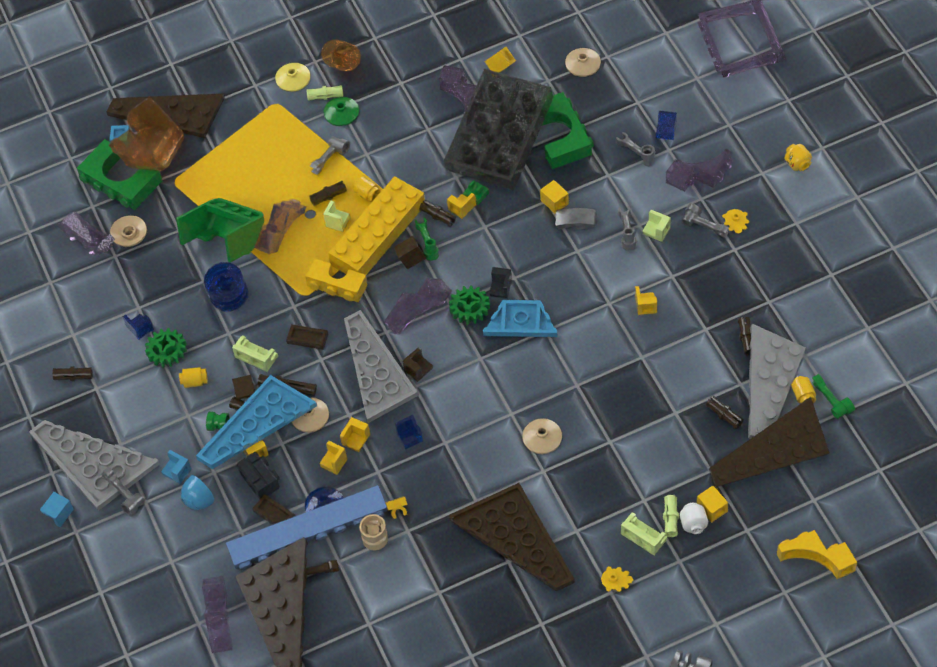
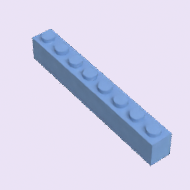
(310, 525)

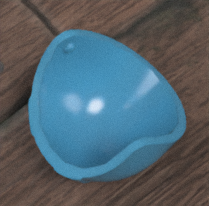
(196, 494)

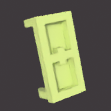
(254, 354)
(642, 534)

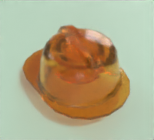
(341, 55)

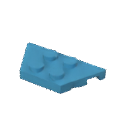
(520, 319)

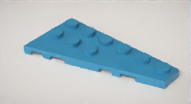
(262, 414)

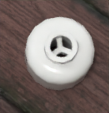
(693, 518)

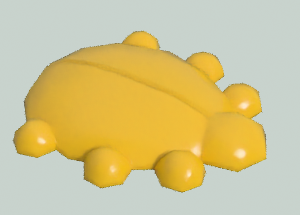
(736, 220)
(616, 579)

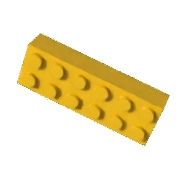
(377, 227)

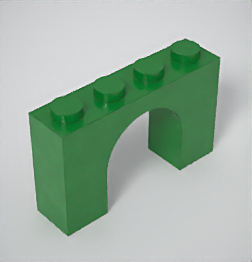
(576, 143)
(127, 192)

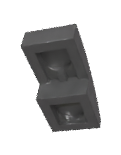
(578, 217)

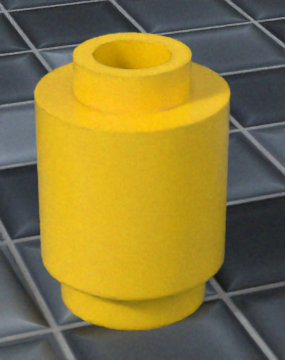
(366, 188)
(193, 377)
(803, 389)

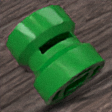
(216, 421)

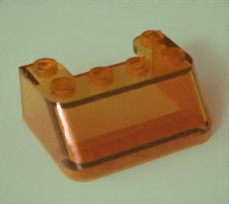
(155, 138)

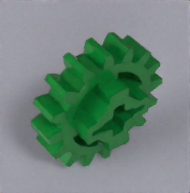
(469, 304)
(165, 346)

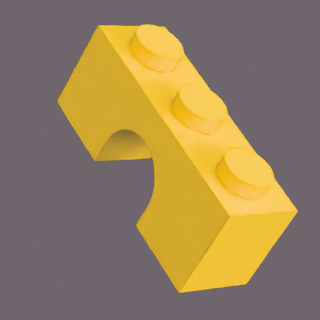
(349, 287)

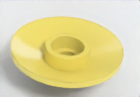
(292, 77)

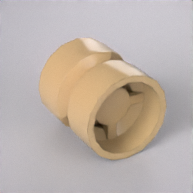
(373, 532)

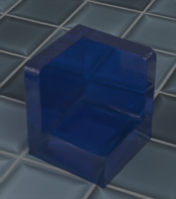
(666, 125)
(139, 325)
(408, 432)

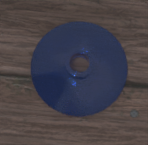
(323, 493)

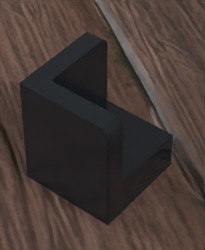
(500, 282)

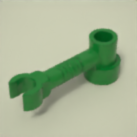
(431, 250)
(839, 407)

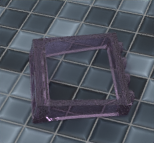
(773, 56)

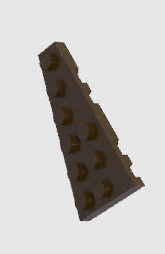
(189, 112)
(783, 443)

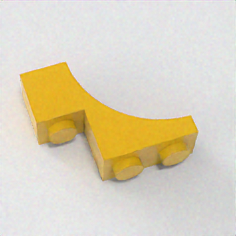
(809, 546)

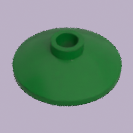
(341, 111)

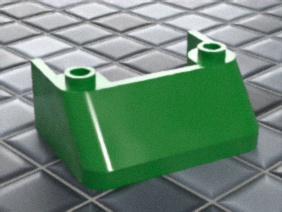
(226, 219)

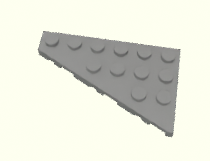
(87, 457)

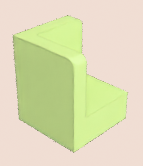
(335, 218)
(657, 225)

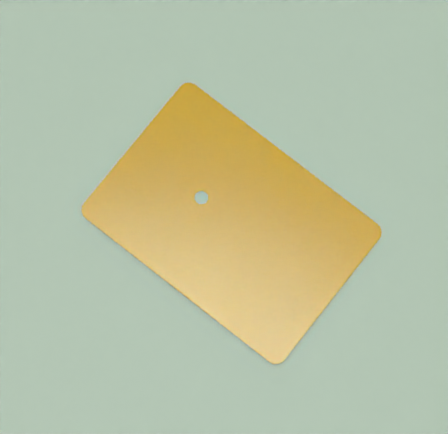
(269, 165)

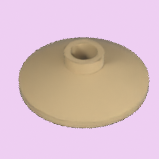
(583, 62)
(128, 225)
(314, 420)
(545, 442)

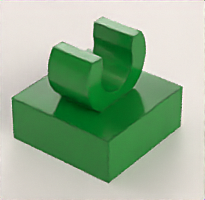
(479, 190)

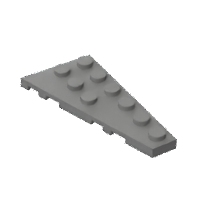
(378, 374)
(770, 376)

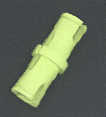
(324, 93)
(670, 515)

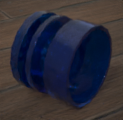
(226, 286)

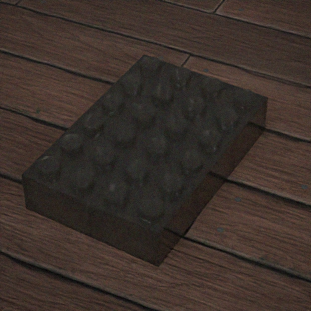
(498, 129)

